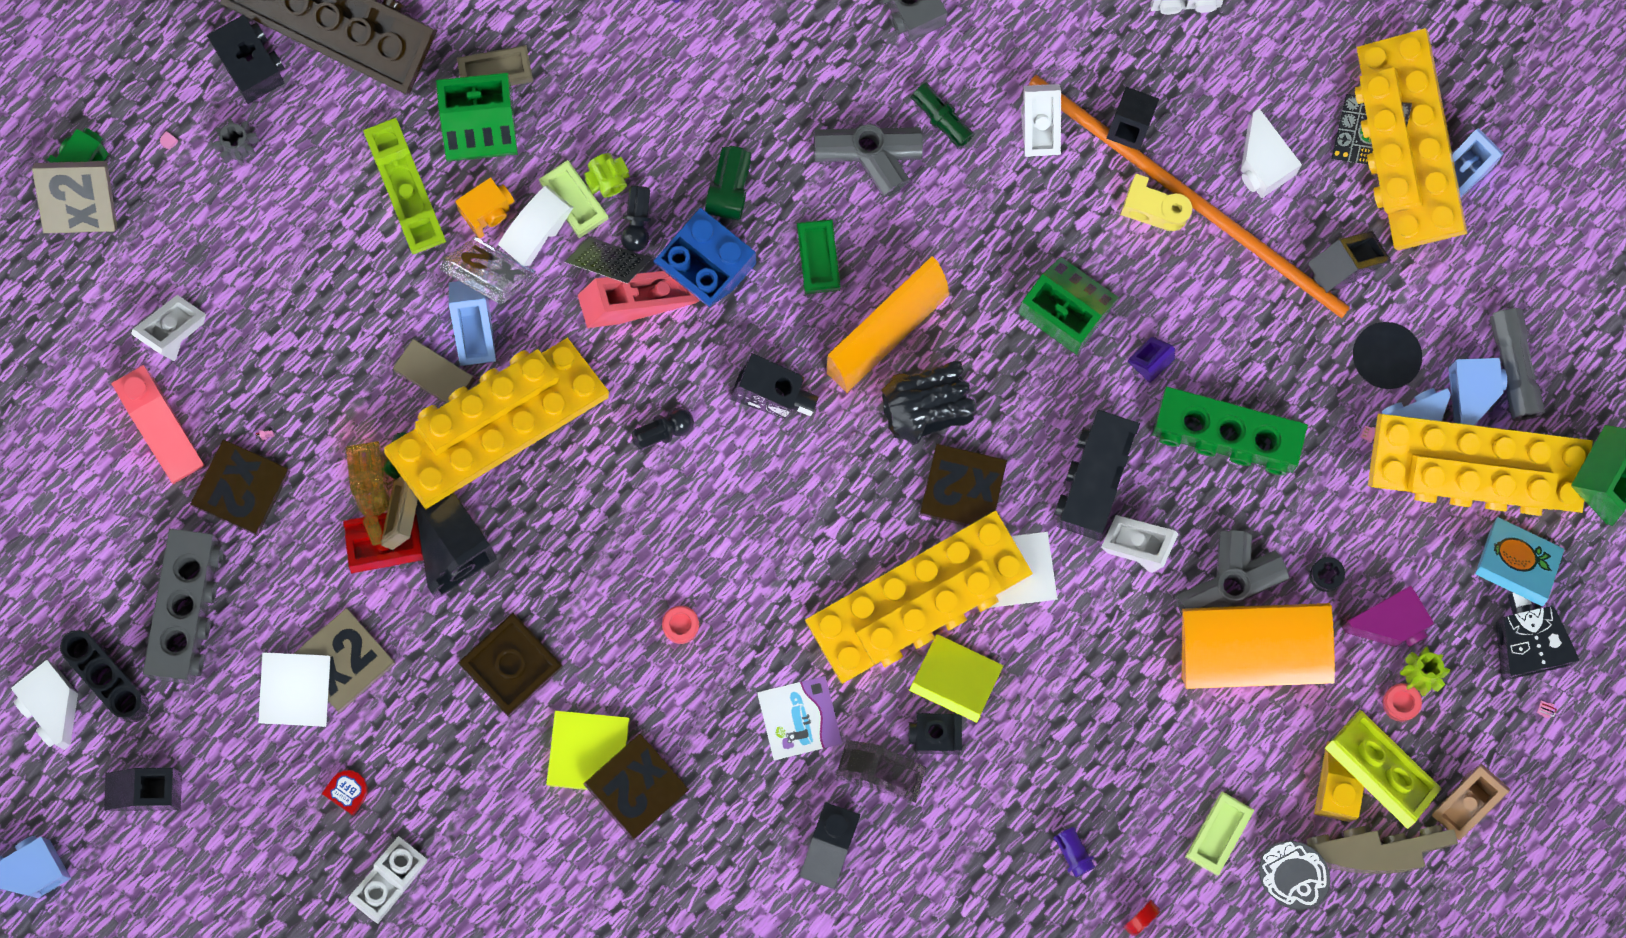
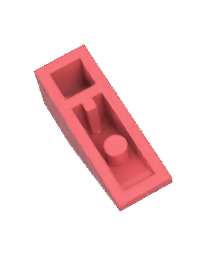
(647, 294)
(158, 424)

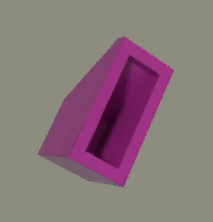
(1393, 620)

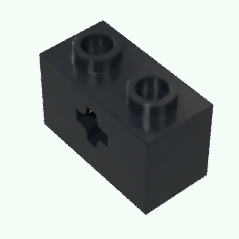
(236, 41)

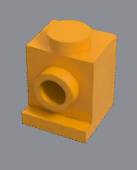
(485, 206)

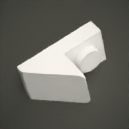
(1041, 120)
(169, 326)
(1140, 542)

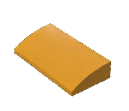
(888, 325)
(1257, 645)

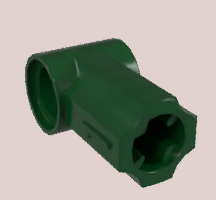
(728, 192)

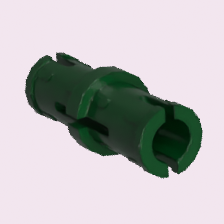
(942, 115)

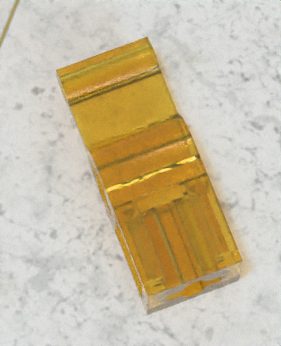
(367, 477)

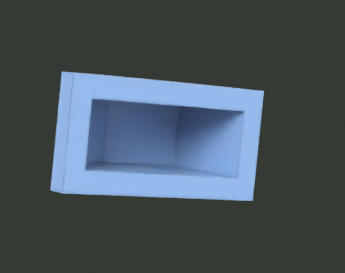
(471, 324)
(1475, 387)

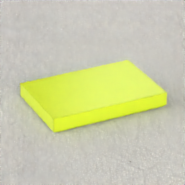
(1383, 768)

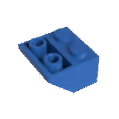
(706, 258)

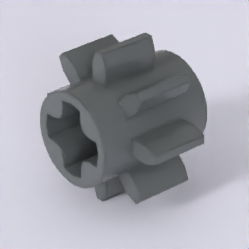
(226, 141)

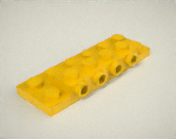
(1415, 160)
(494, 420)
(1477, 464)
(919, 598)

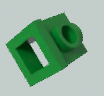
(81, 147)

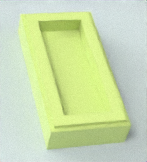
(568, 184)
(1219, 833)

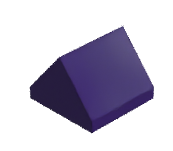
(1152, 358)

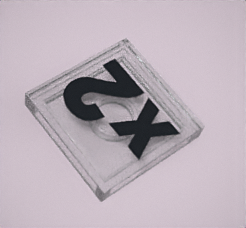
(487, 270)

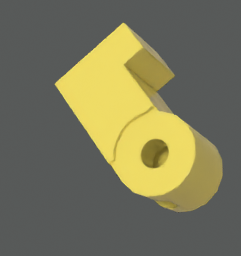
(1156, 207)

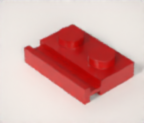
(365, 556)

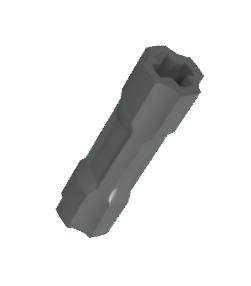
(1522, 390)

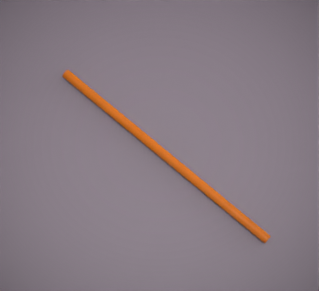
(1202, 206)

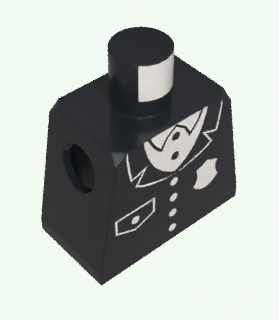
(757, 386)
(1532, 640)

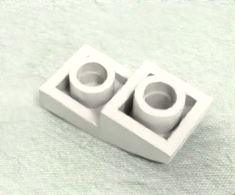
(534, 224)
(388, 880)

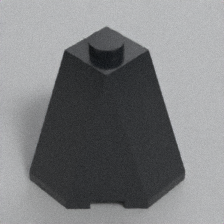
(450, 545)

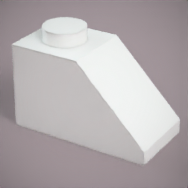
(1266, 157)

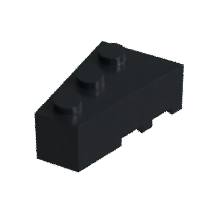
(1096, 474)

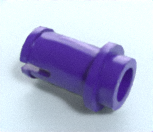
(1074, 852)

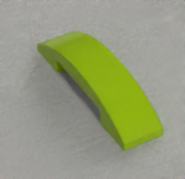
(404, 186)

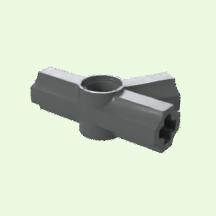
(880, 163)
(1235, 565)

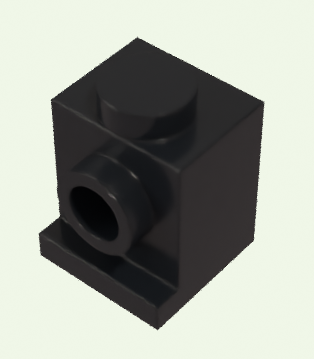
(949, 743)

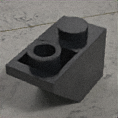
(143, 789)

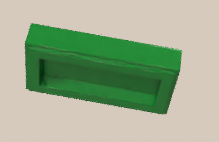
(818, 256)

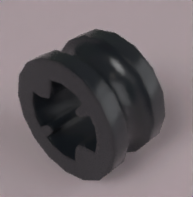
(1335, 581)

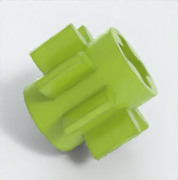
(607, 175)
(1417, 678)

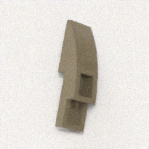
(1364, 853)

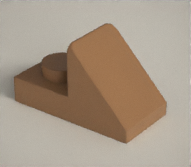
(1470, 801)

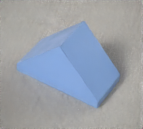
(1475, 160)

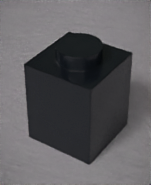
(1132, 118)

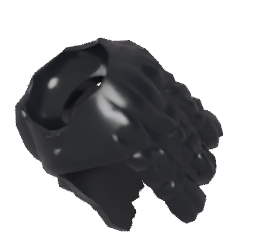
(927, 402)

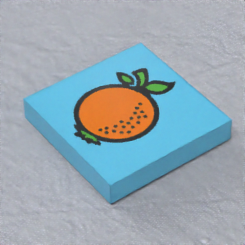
(1520, 561)

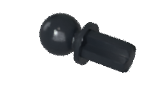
(635, 236)
(677, 423)

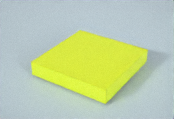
(956, 678)
(582, 746)

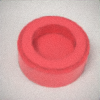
(680, 624)
(1402, 703)

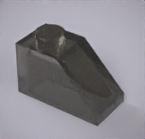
(881, 770)

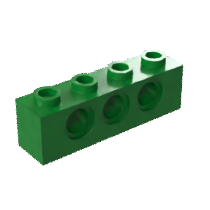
(1285, 434)

